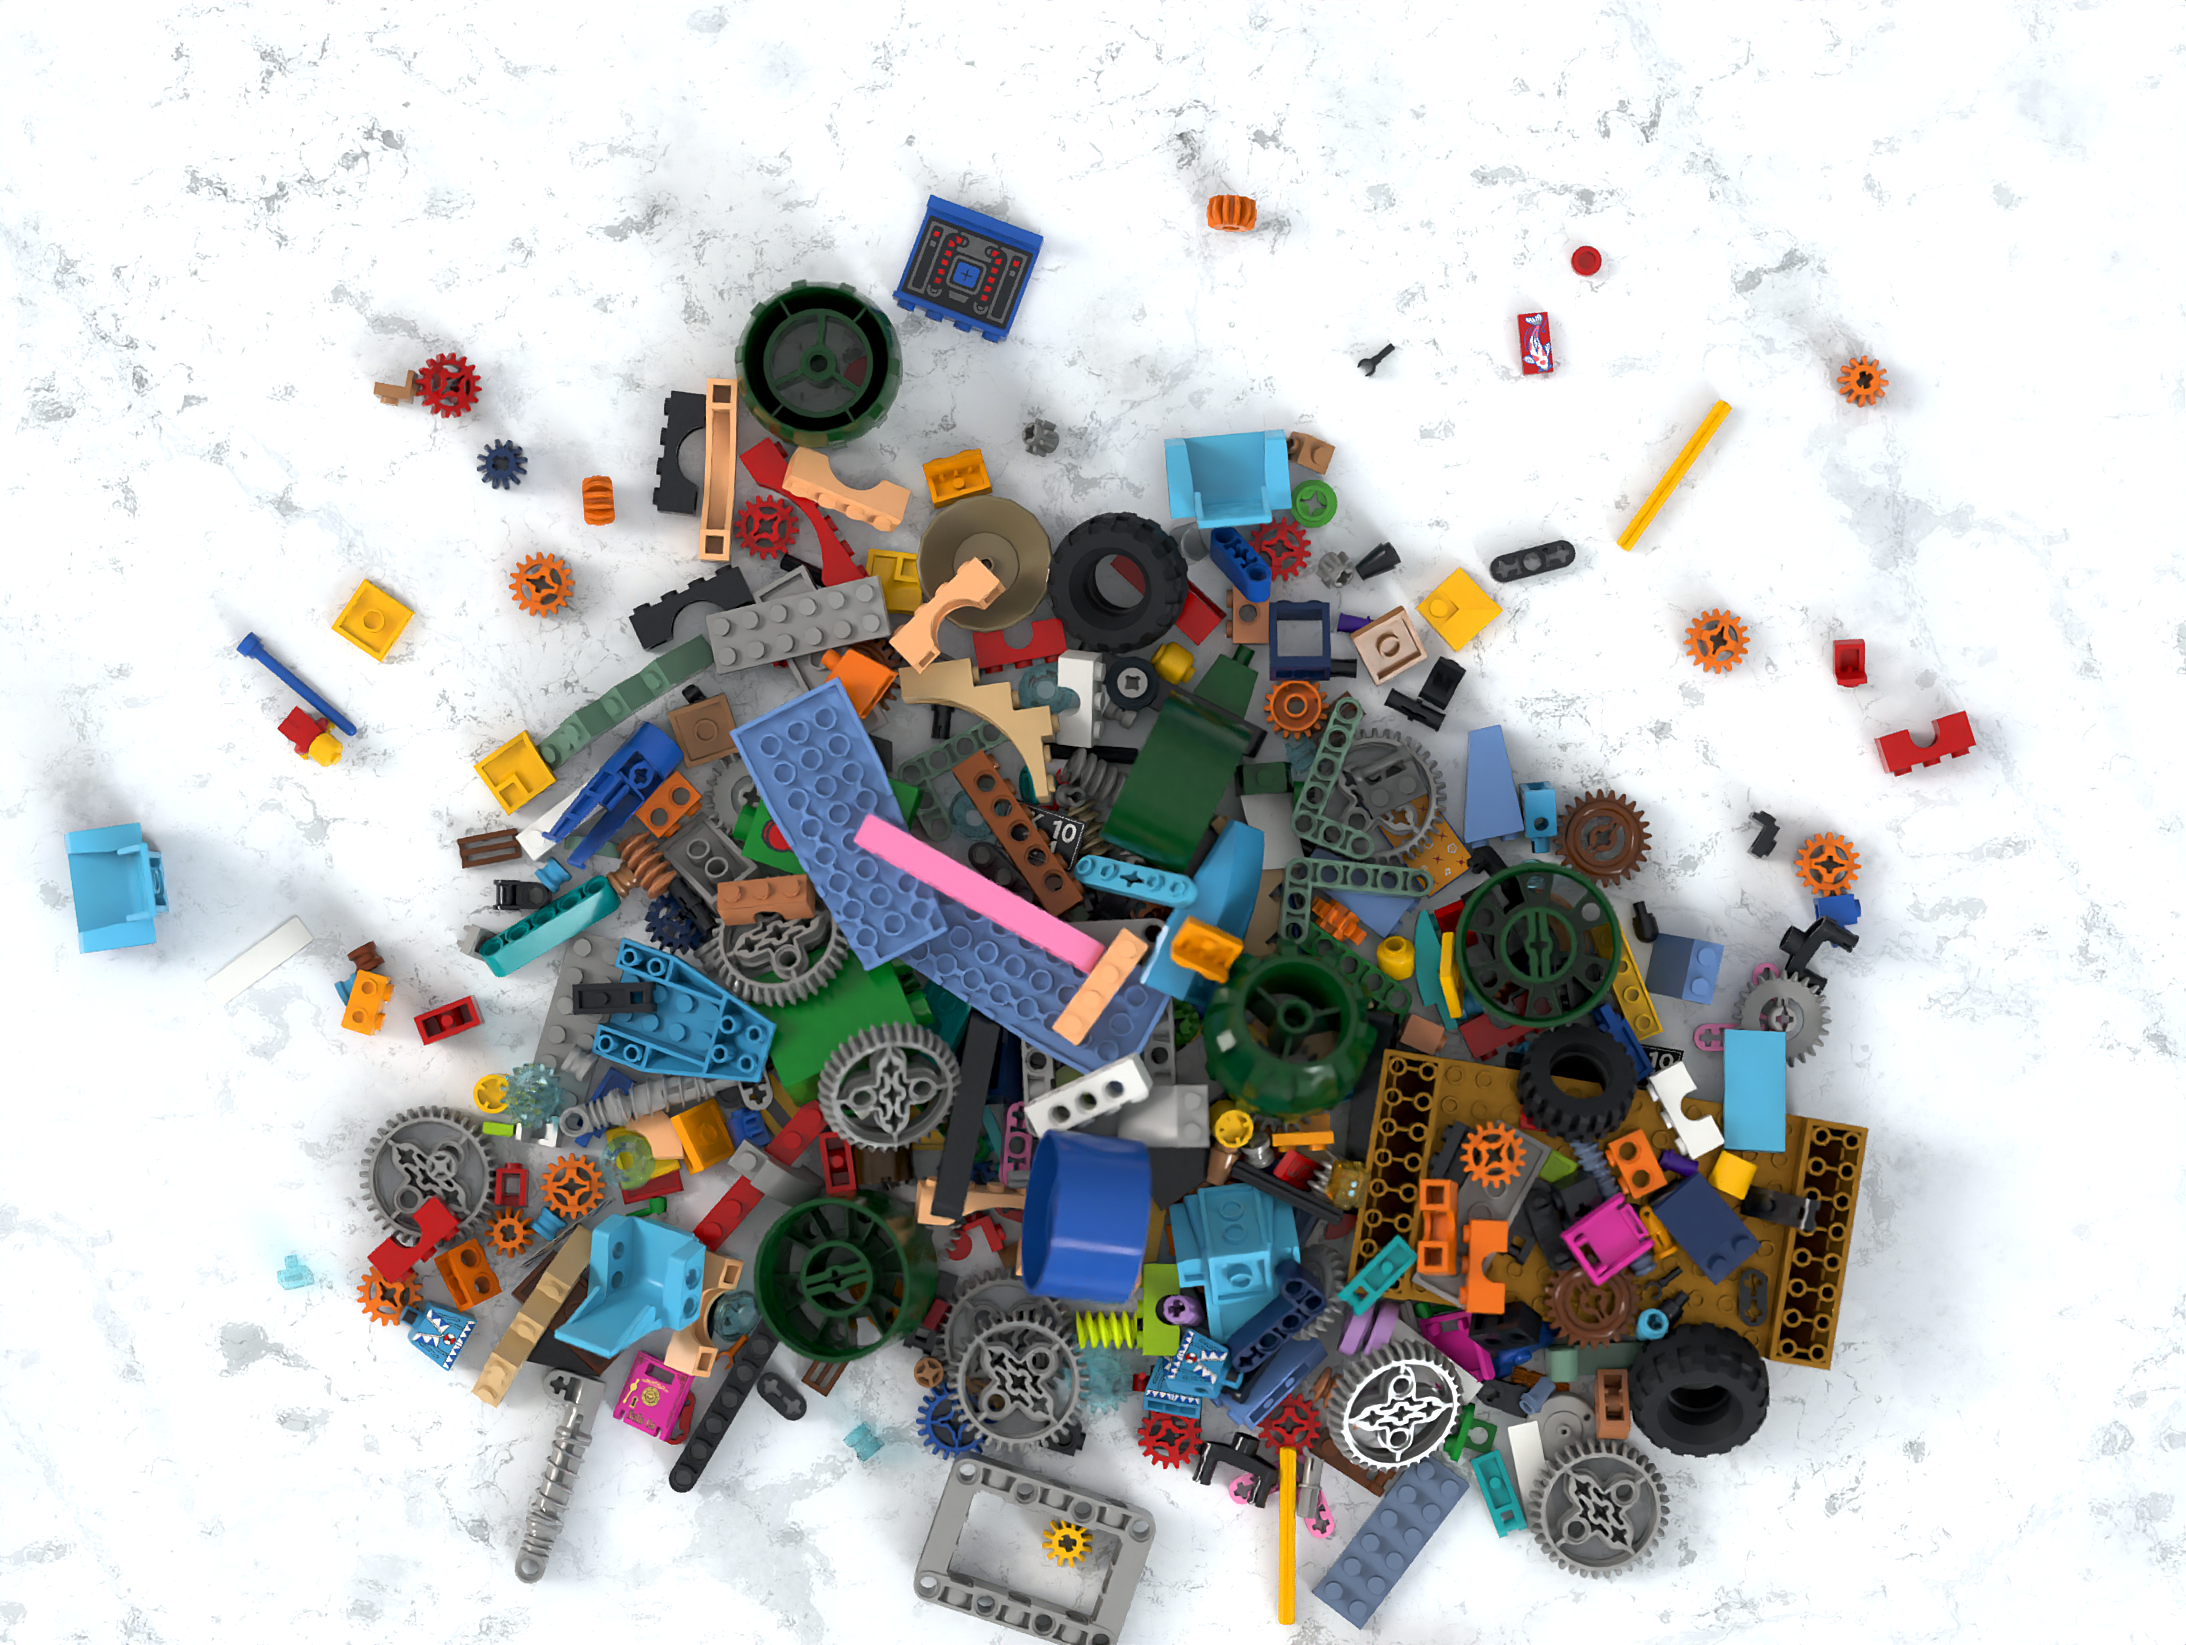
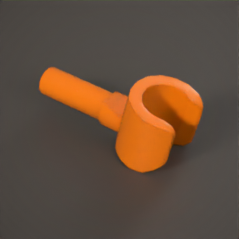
(732, 1351)

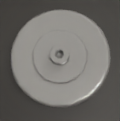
(1564, 1421)

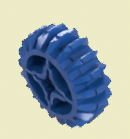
(943, 1421)

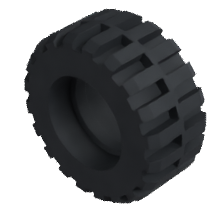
(1585, 1050)

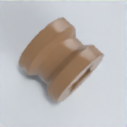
(623, 880)
(929, 1377)

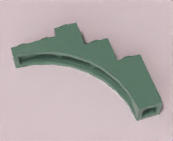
(625, 700)

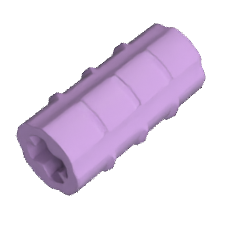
(1184, 1311)

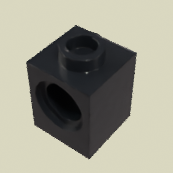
(1069, 1448)

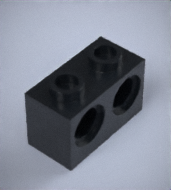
(1513, 1329)

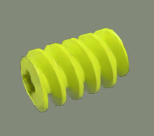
(1106, 1329)

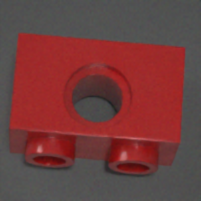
(449, 1020)
(837, 1163)

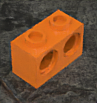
(664, 799)
(1641, 1160)
(461, 1277)

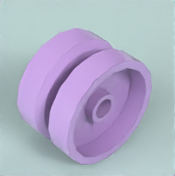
(1368, 1328)

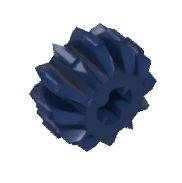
(500, 475)

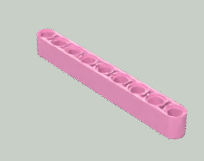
(979, 894)

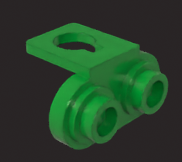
(1460, 1439)

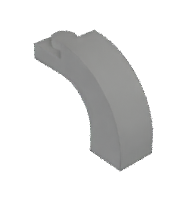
(774, 1177)

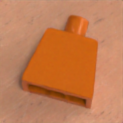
(861, 676)

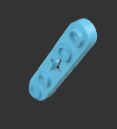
(1158, 885)

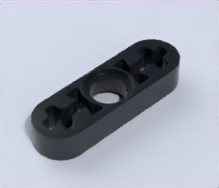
(1512, 574)

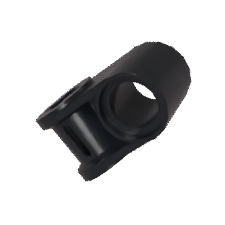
(516, 895)
(1506, 1397)

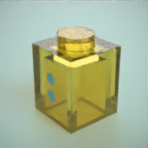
(1348, 1184)

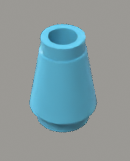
(1651, 1325)

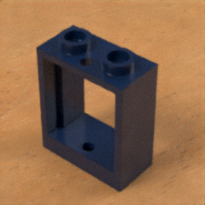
(1299, 667)

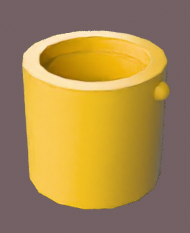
(488, 1093)
(1229, 1124)
(1732, 1175)

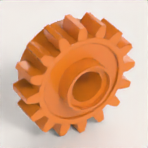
(1296, 723)

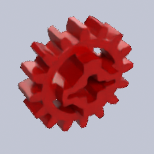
(440, 377)
(755, 536)
(1281, 536)
(1289, 1436)
(1174, 1456)

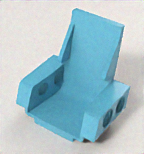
(1228, 478)
(115, 887)
(1231, 1245)
(638, 1282)

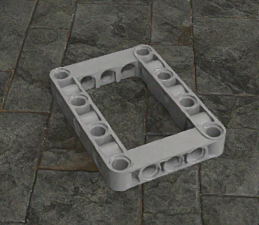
(1040, 1081)
(1014, 1608)

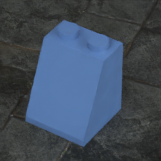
(1684, 968)

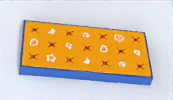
(1442, 859)

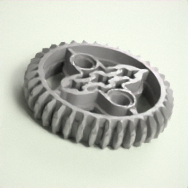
(1411, 816)
(778, 953)
(895, 1099)
(390, 1139)
(965, 1300)
(1395, 1406)
(1037, 1415)
(1632, 1552)

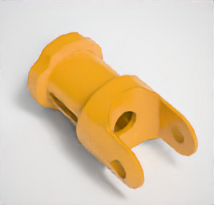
(1656, 1228)

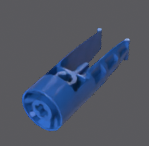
(620, 788)

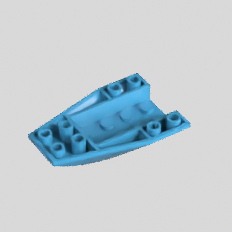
(1225, 900)
(696, 1025)

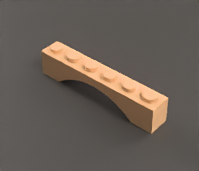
(720, 470)
(978, 1198)

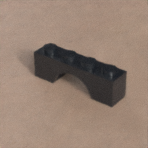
(685, 415)
(656, 623)

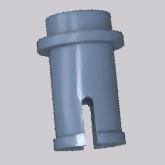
(1533, 1400)

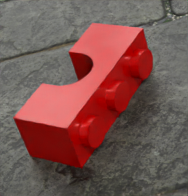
(1046, 644)
(1951, 736)
(1484, 1039)
(436, 1223)

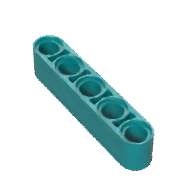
(550, 926)

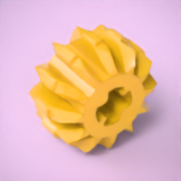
(1060, 1549)

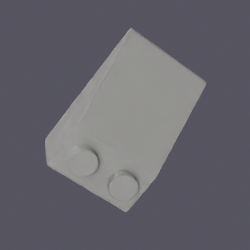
(706, 858)
(1168, 1117)

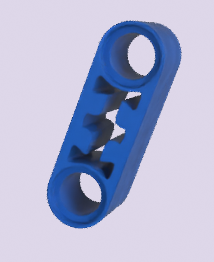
(1240, 563)

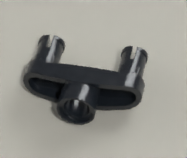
(1804, 945)
(1243, 1455)

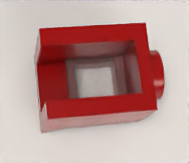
(512, 1186)

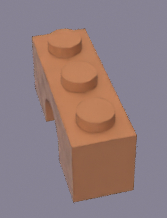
(787, 895)

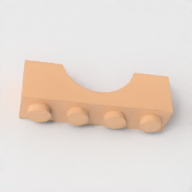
(812, 478)
(970, 587)
(1101, 986)
(692, 1348)

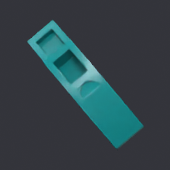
(1426, 966)

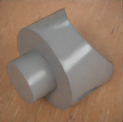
(1190, 543)

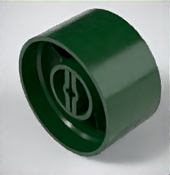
(1176, 783)
(1502, 927)
(911, 1256)

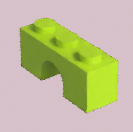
(1157, 1337)

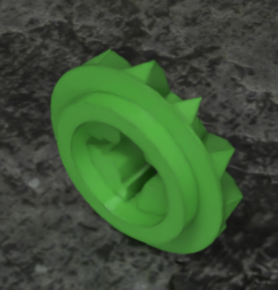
(1326, 497)
(1189, 1025)

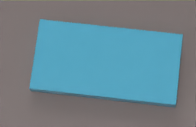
(1754, 1091)

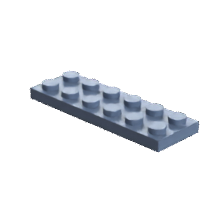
(1390, 1539)

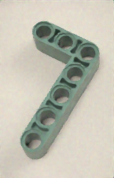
(954, 758)
(1327, 784)
(1342, 883)
(1567, 1361)

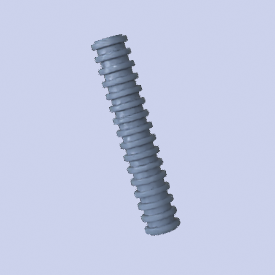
(1594, 1164)

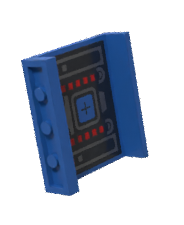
(968, 269)

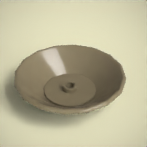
(991, 531)

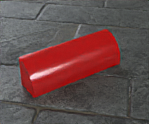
(1199, 612)

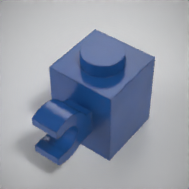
(1840, 908)
(749, 1125)

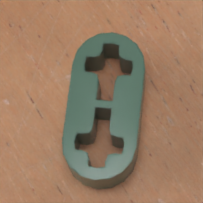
(607, 850)

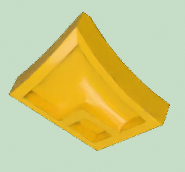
(898, 579)
(1458, 609)
(516, 772)

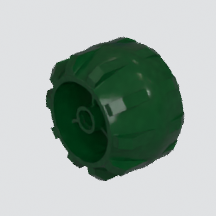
(821, 303)
(1269, 1083)

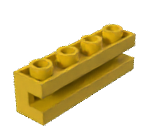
(1628, 986)

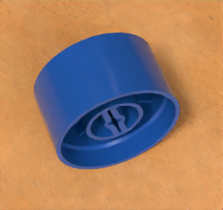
(1085, 1217)

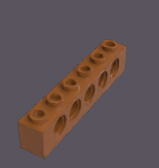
(968, 775)

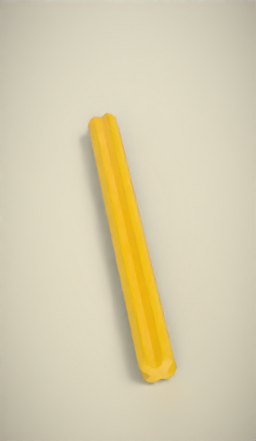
(1674, 475)
(1287, 1535)

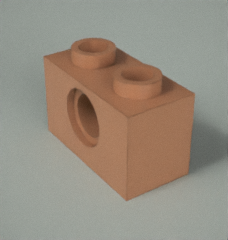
(1244, 632)

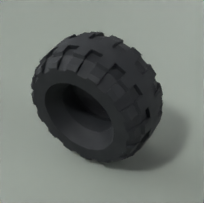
(1085, 609)
(1701, 1419)

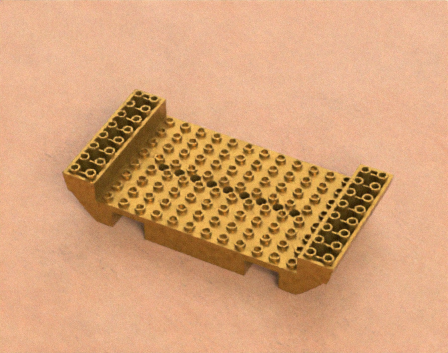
(1801, 1266)

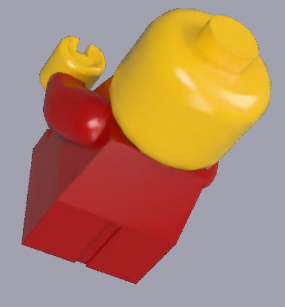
(312, 737)

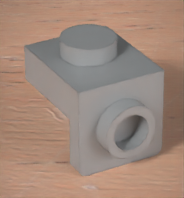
(548, 1135)

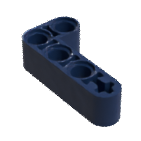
(1281, 1319)

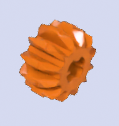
(1231, 213)
(1872, 387)
(598, 500)
(499, 1234)

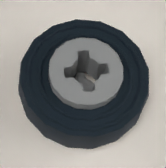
(1132, 683)

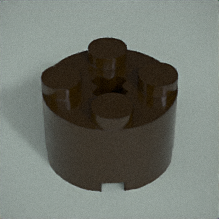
(882, 1167)

